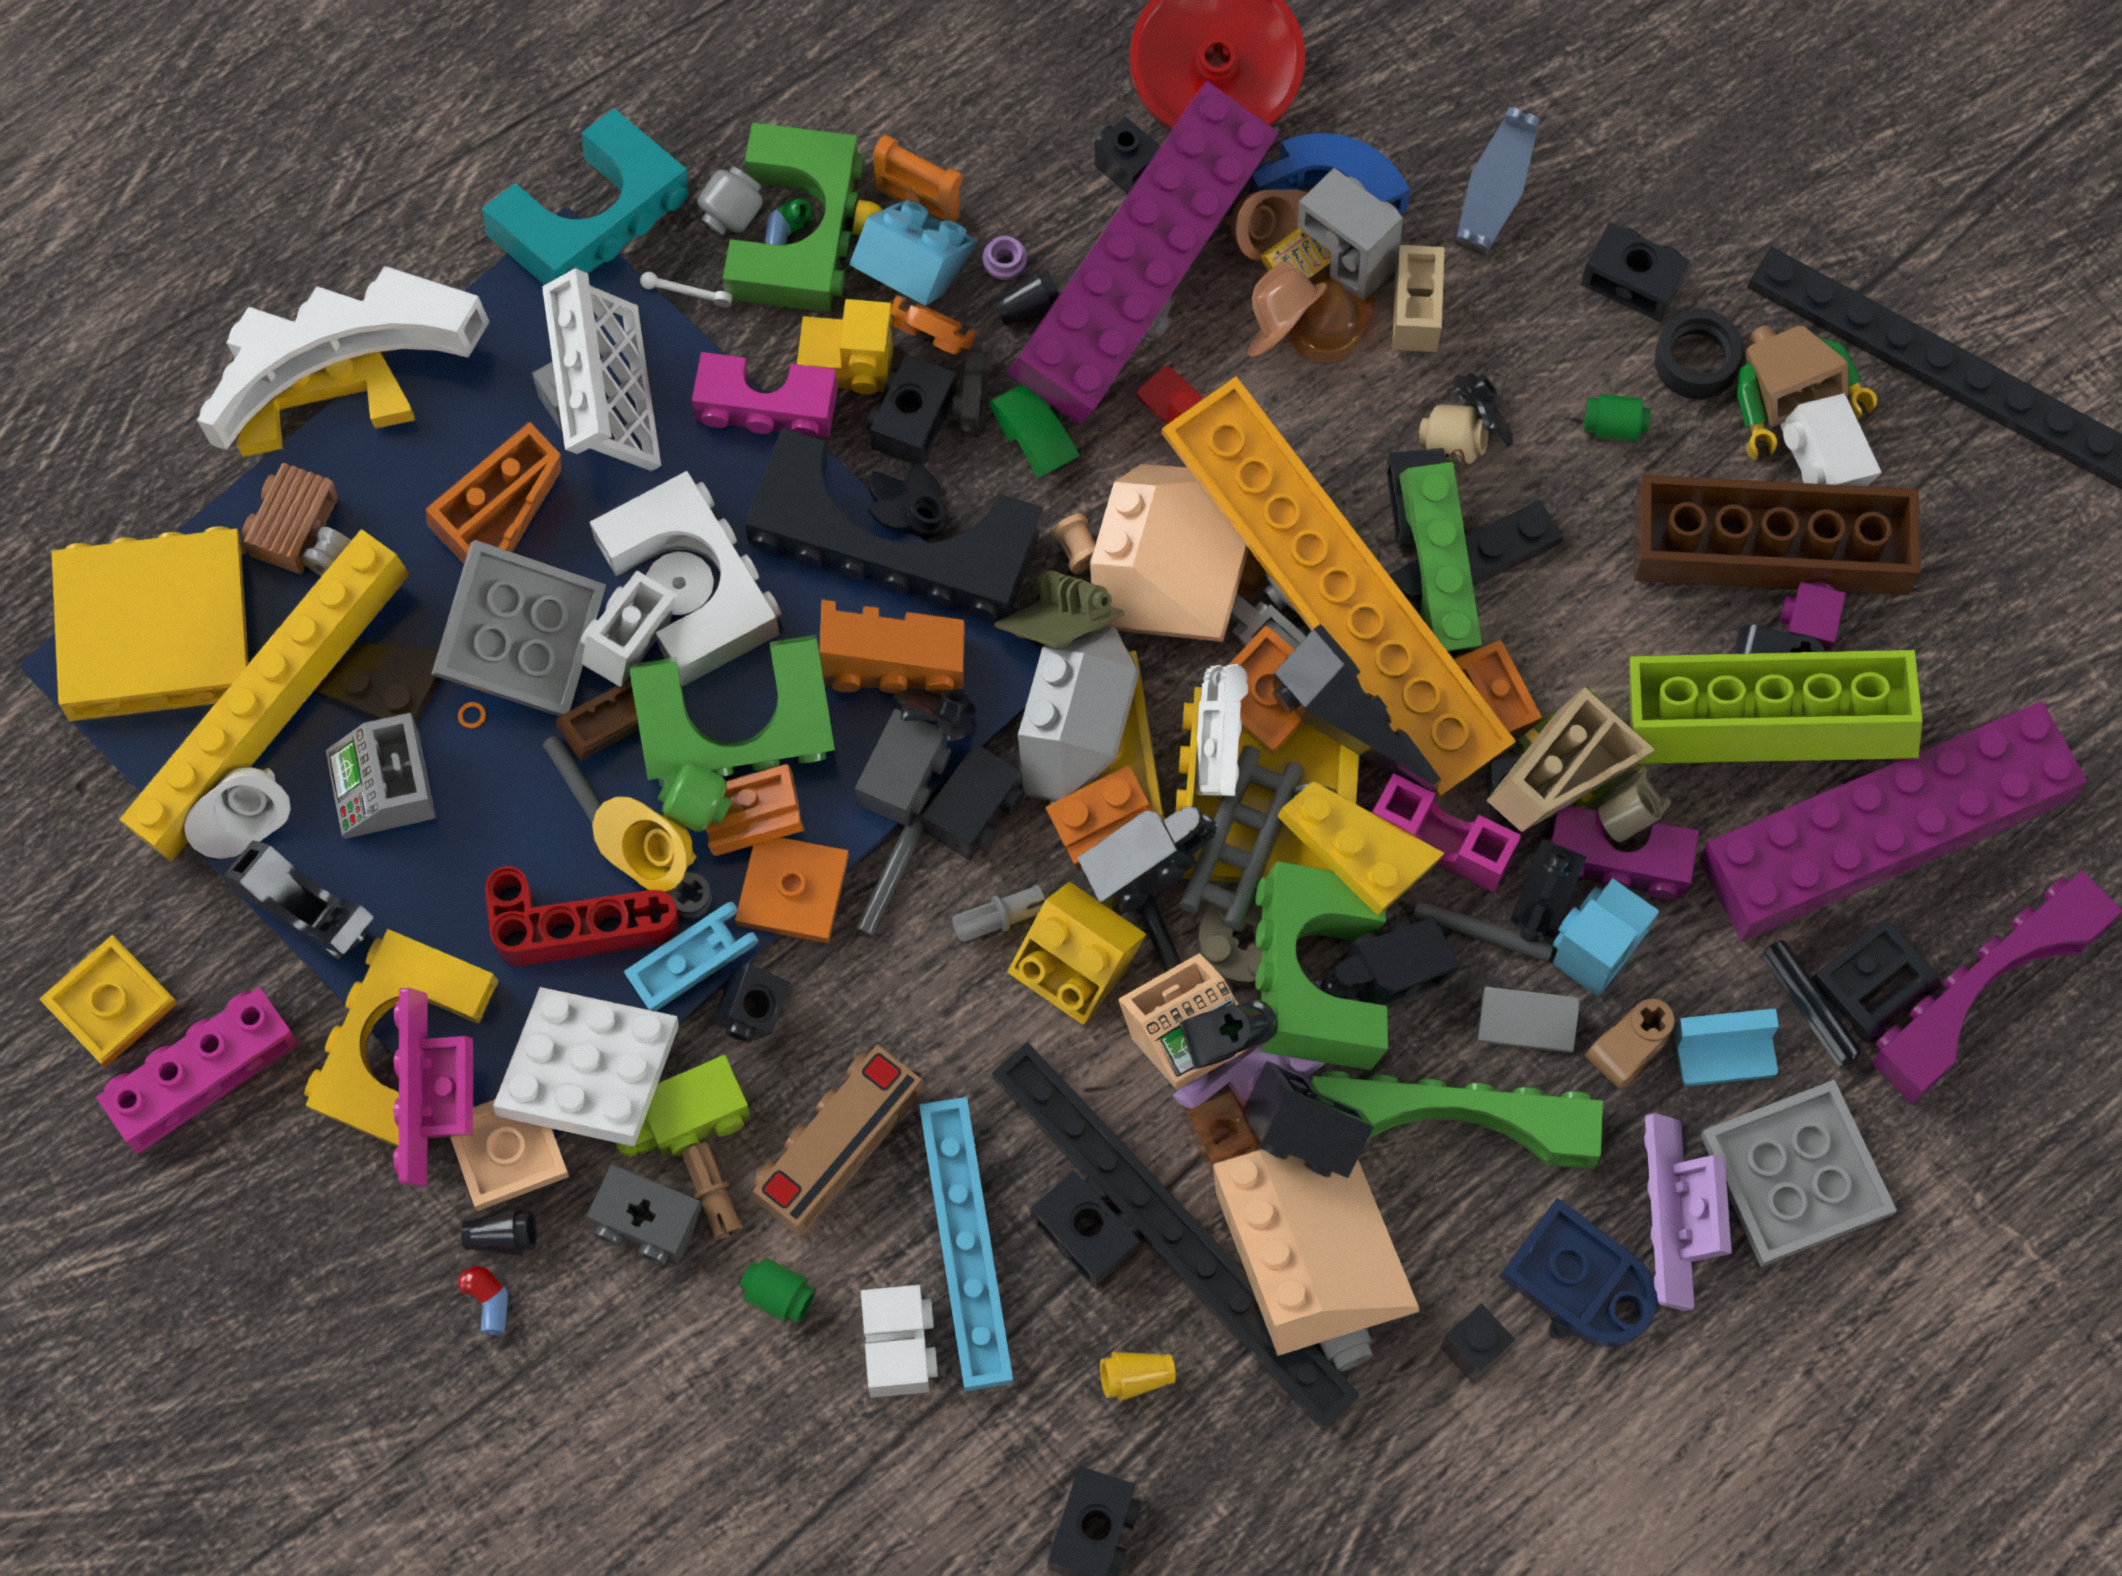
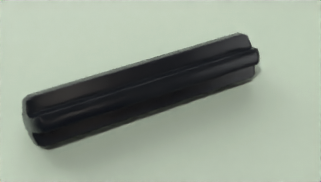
(1811, 1003)

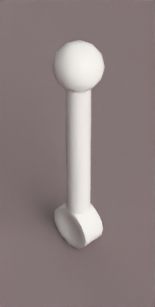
(720, 298)

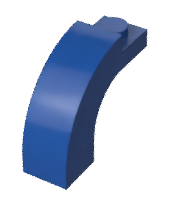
(1312, 156)

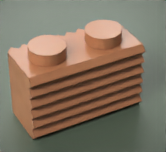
(289, 518)

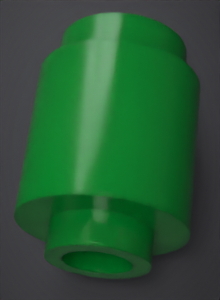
(1616, 418)
(777, 1290)

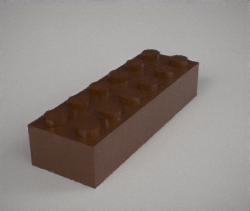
(1776, 534)

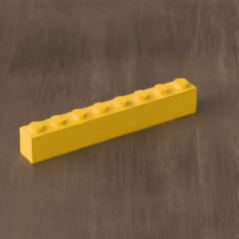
(268, 689)

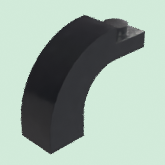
(298, 902)

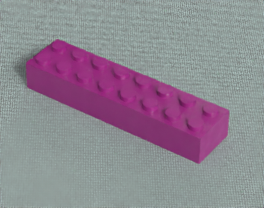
(1143, 253)
(1891, 821)

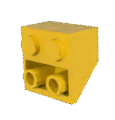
(1075, 952)

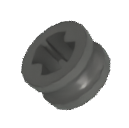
(690, 909)

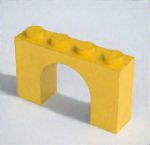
(346, 1084)

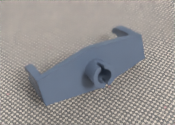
(1497, 181)

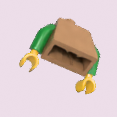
(1793, 371)

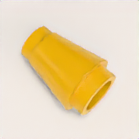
(1135, 1373)

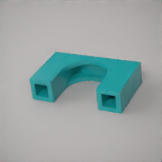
(553, 245)

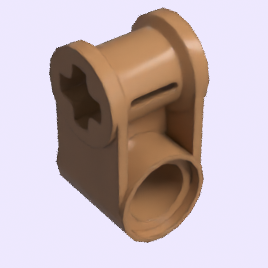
(1627, 1047)

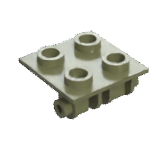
(1064, 613)

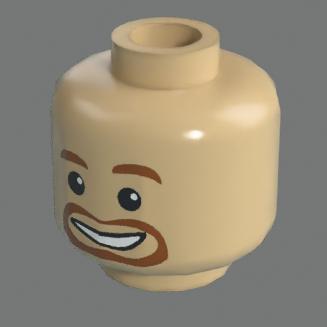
(1457, 431)

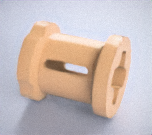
(1075, 542)

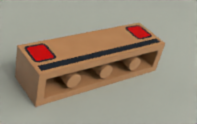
(837, 1140)

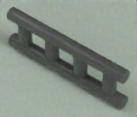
(1252, 863)

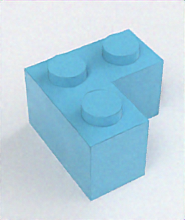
(1602, 935)

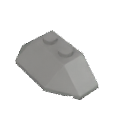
(1075, 713)

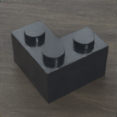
(1302, 1122)

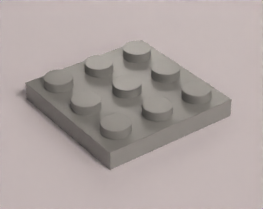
(518, 629)
(1799, 1173)

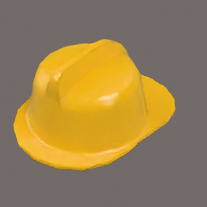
(643, 843)

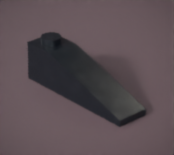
(1326, 694)

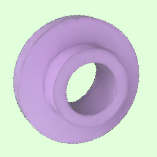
(1004, 247)

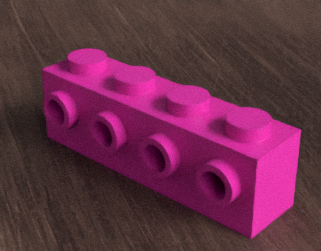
(196, 1069)

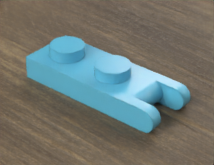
(688, 959)

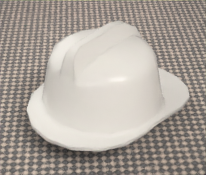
(238, 810)

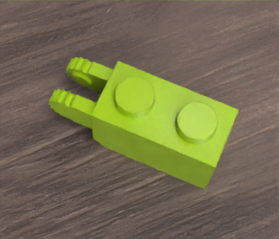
(691, 1109)

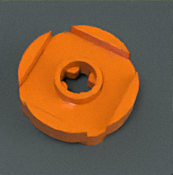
(932, 322)

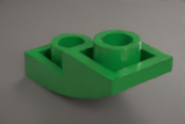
(1036, 428)

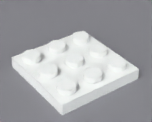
(586, 1066)

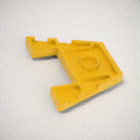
(347, 377)

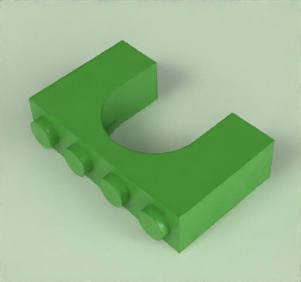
(807, 271)
(796, 729)
(1310, 1023)

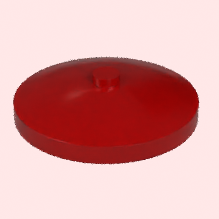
(1236, 45)

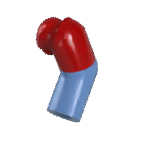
(490, 1293)

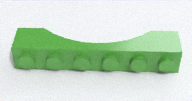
(1554, 1128)

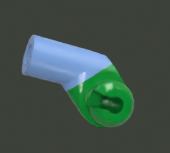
(787, 221)

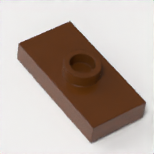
(600, 721)

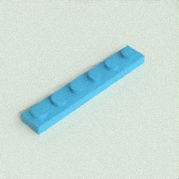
(966, 1244)

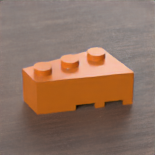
(498, 495)
(890, 652)

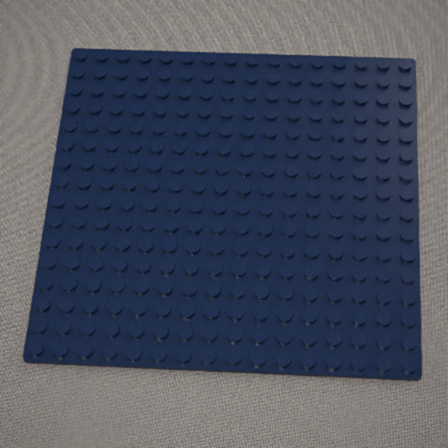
(495, 783)

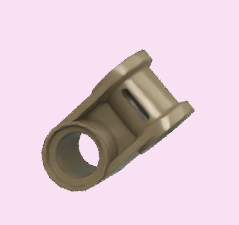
(1631, 805)

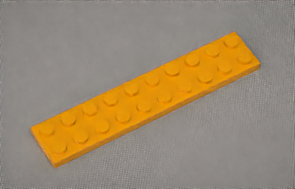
(1336, 580)

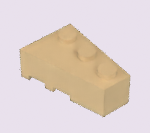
(1568, 760)

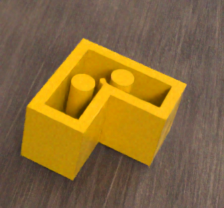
(856, 346)

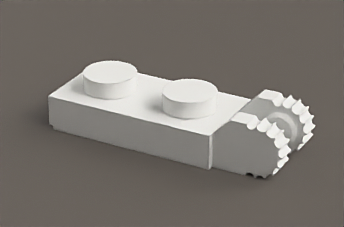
(1219, 730)

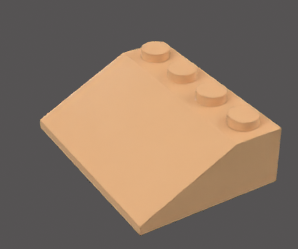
(1311, 1249)

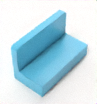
(1726, 1047)

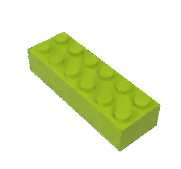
(1776, 706)

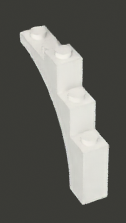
(331, 328)

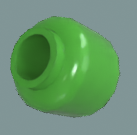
(694, 797)

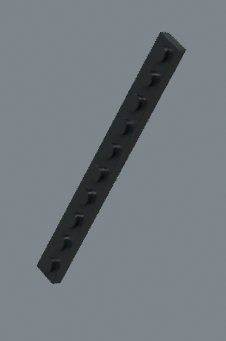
(1940, 364)
(1169, 1230)

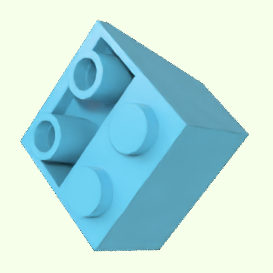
(912, 251)

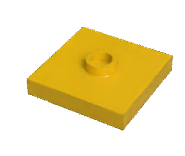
(108, 1001)

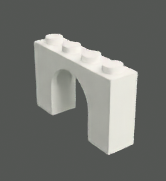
(681, 519)

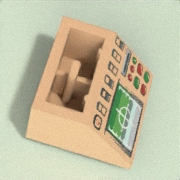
(1162, 1003)

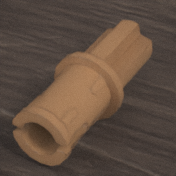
(711, 1191)

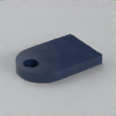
(1579, 1277)

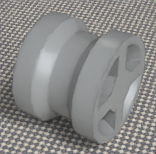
(325, 551)

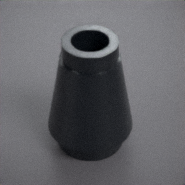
(1028, 299)
(501, 1232)

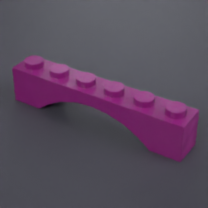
(2061, 927)

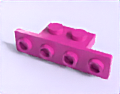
(432, 1087)

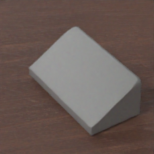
(1528, 1019)

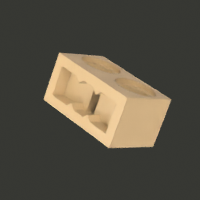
(1418, 298)

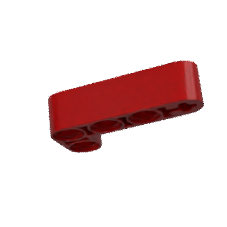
(582, 915)

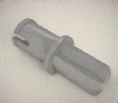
(998, 914)

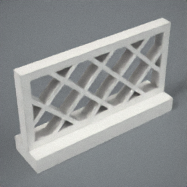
(584, 379)

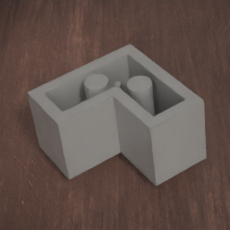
(1355, 229)

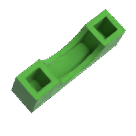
(1440, 541)

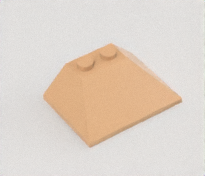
(1168, 556)

